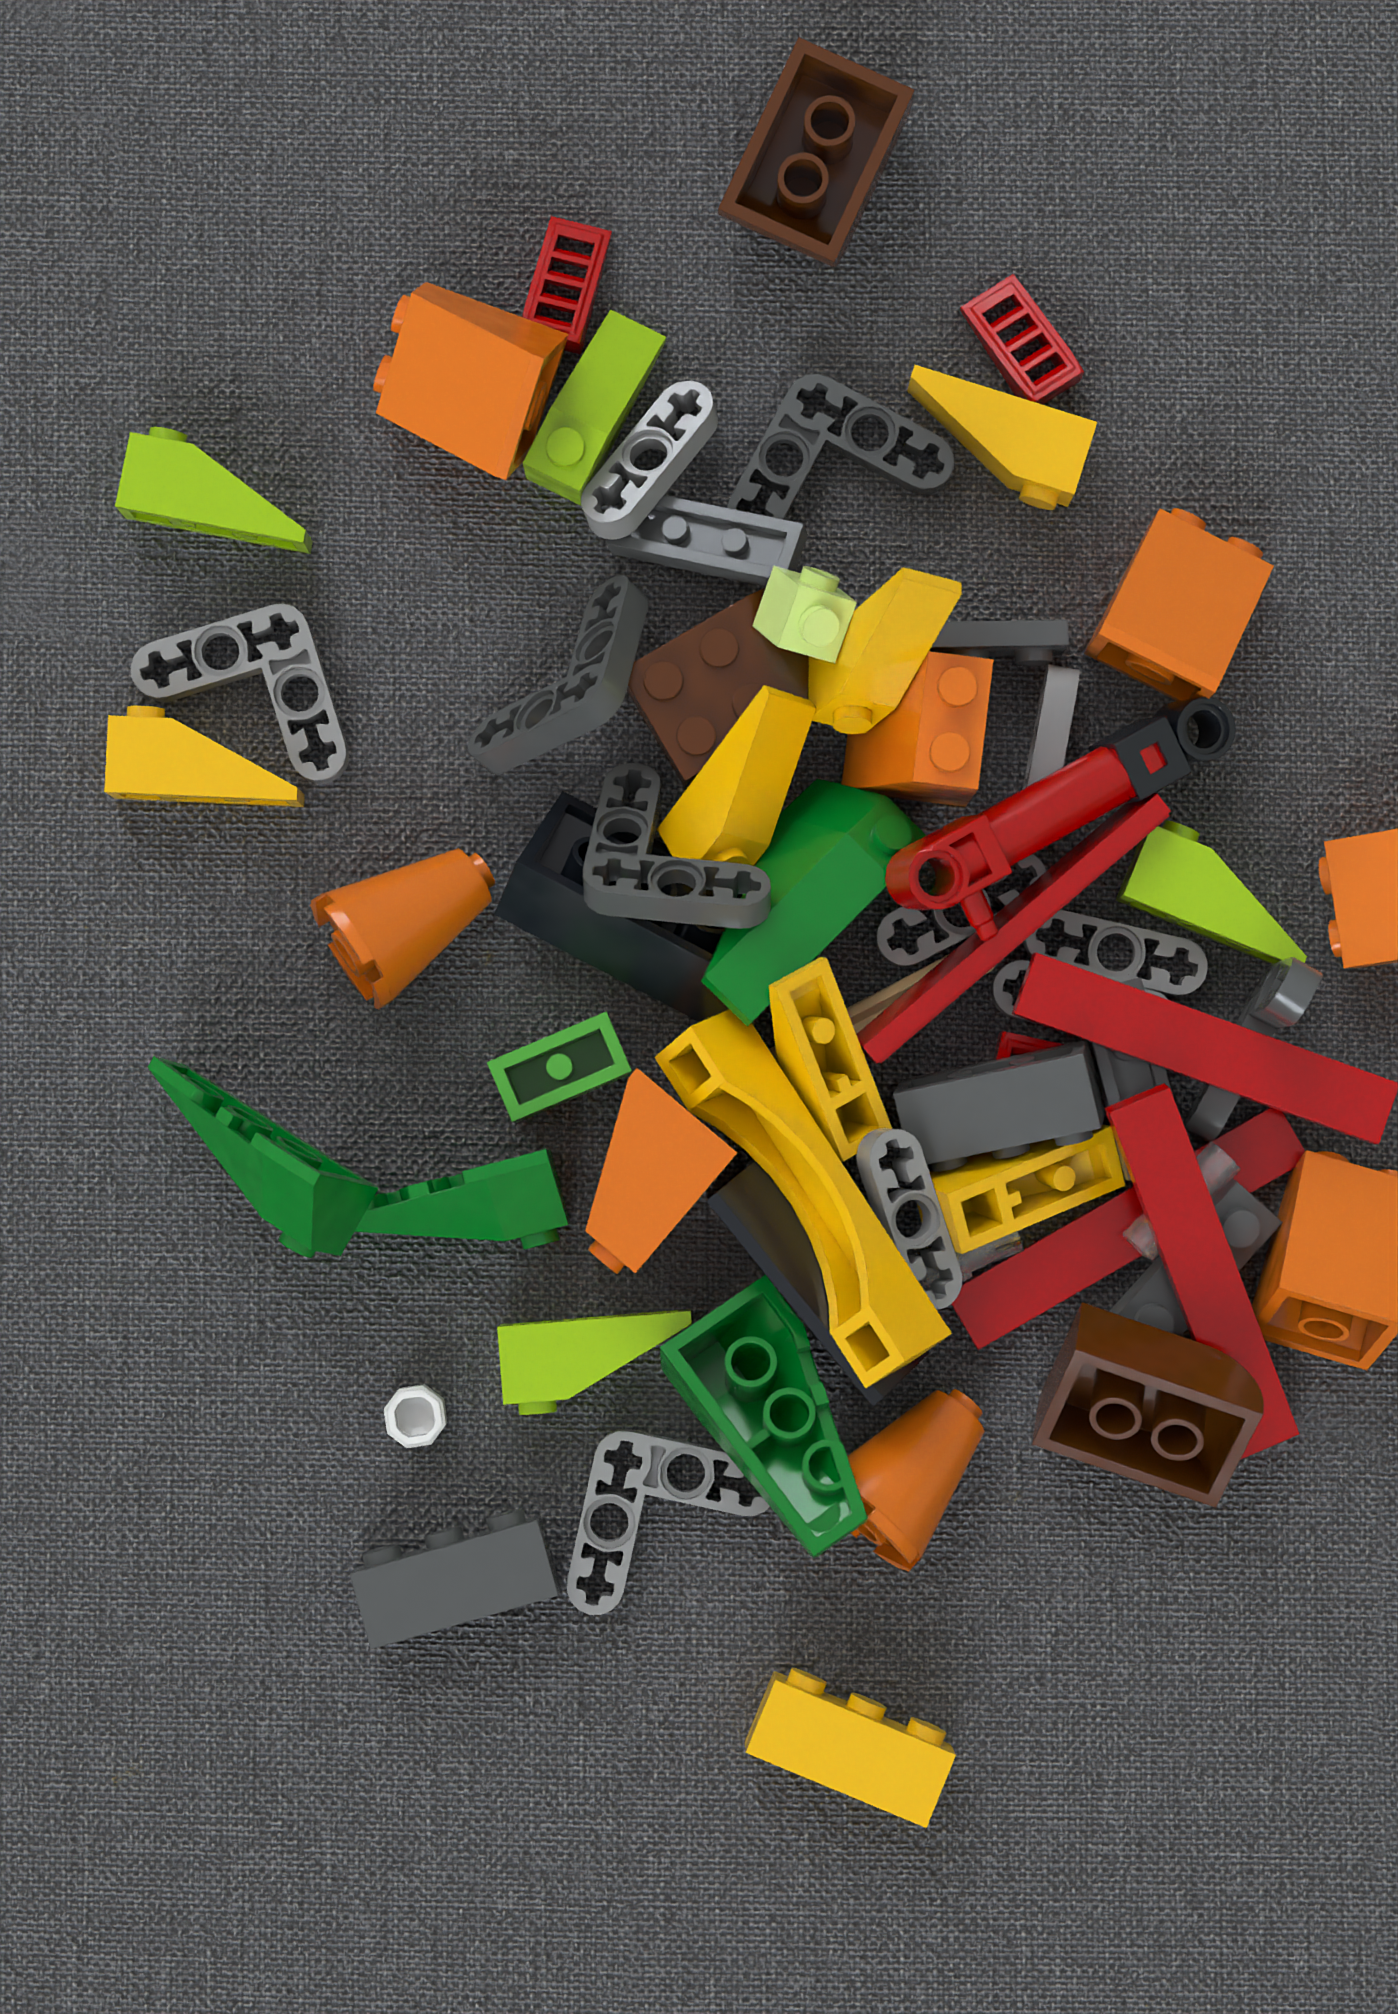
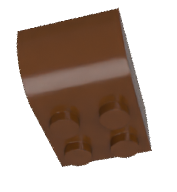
(817, 153)
(707, 679)
(1148, 1405)

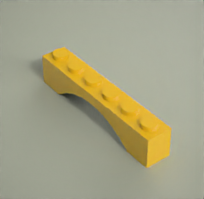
(872, 1295)

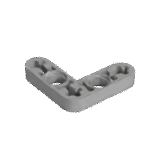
(278, 669)
(649, 1480)

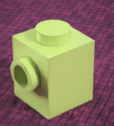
(805, 612)

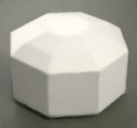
(415, 1416)

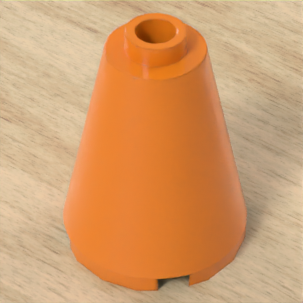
(402, 919)
(912, 1473)

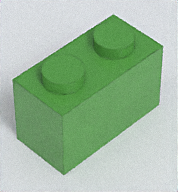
(559, 1067)

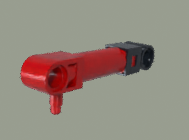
(1116, 771)

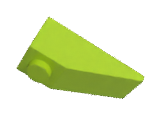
(592, 407)
(187, 490)
(1199, 892)
(568, 1355)

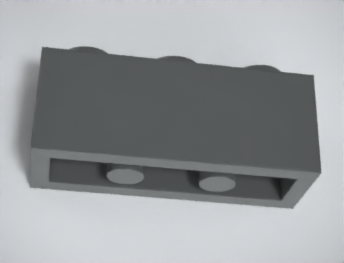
(1002, 1105)
(454, 1578)

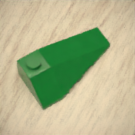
(823, 873)
(280, 1174)
(487, 1202)
(763, 1402)

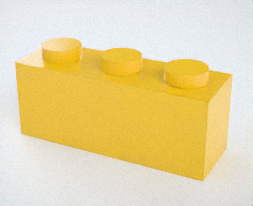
(851, 1746)

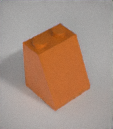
(468, 377)
(1180, 607)
(931, 740)
(1364, 890)
(651, 1174)
(1333, 1262)

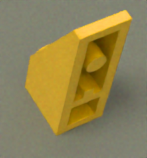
(1014, 438)
(881, 651)
(170, 762)
(743, 785)
(824, 1057)
(1008, 1194)

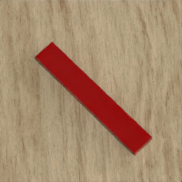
(1015, 925)
(1205, 1048)
(1094, 1242)
(1196, 1247)

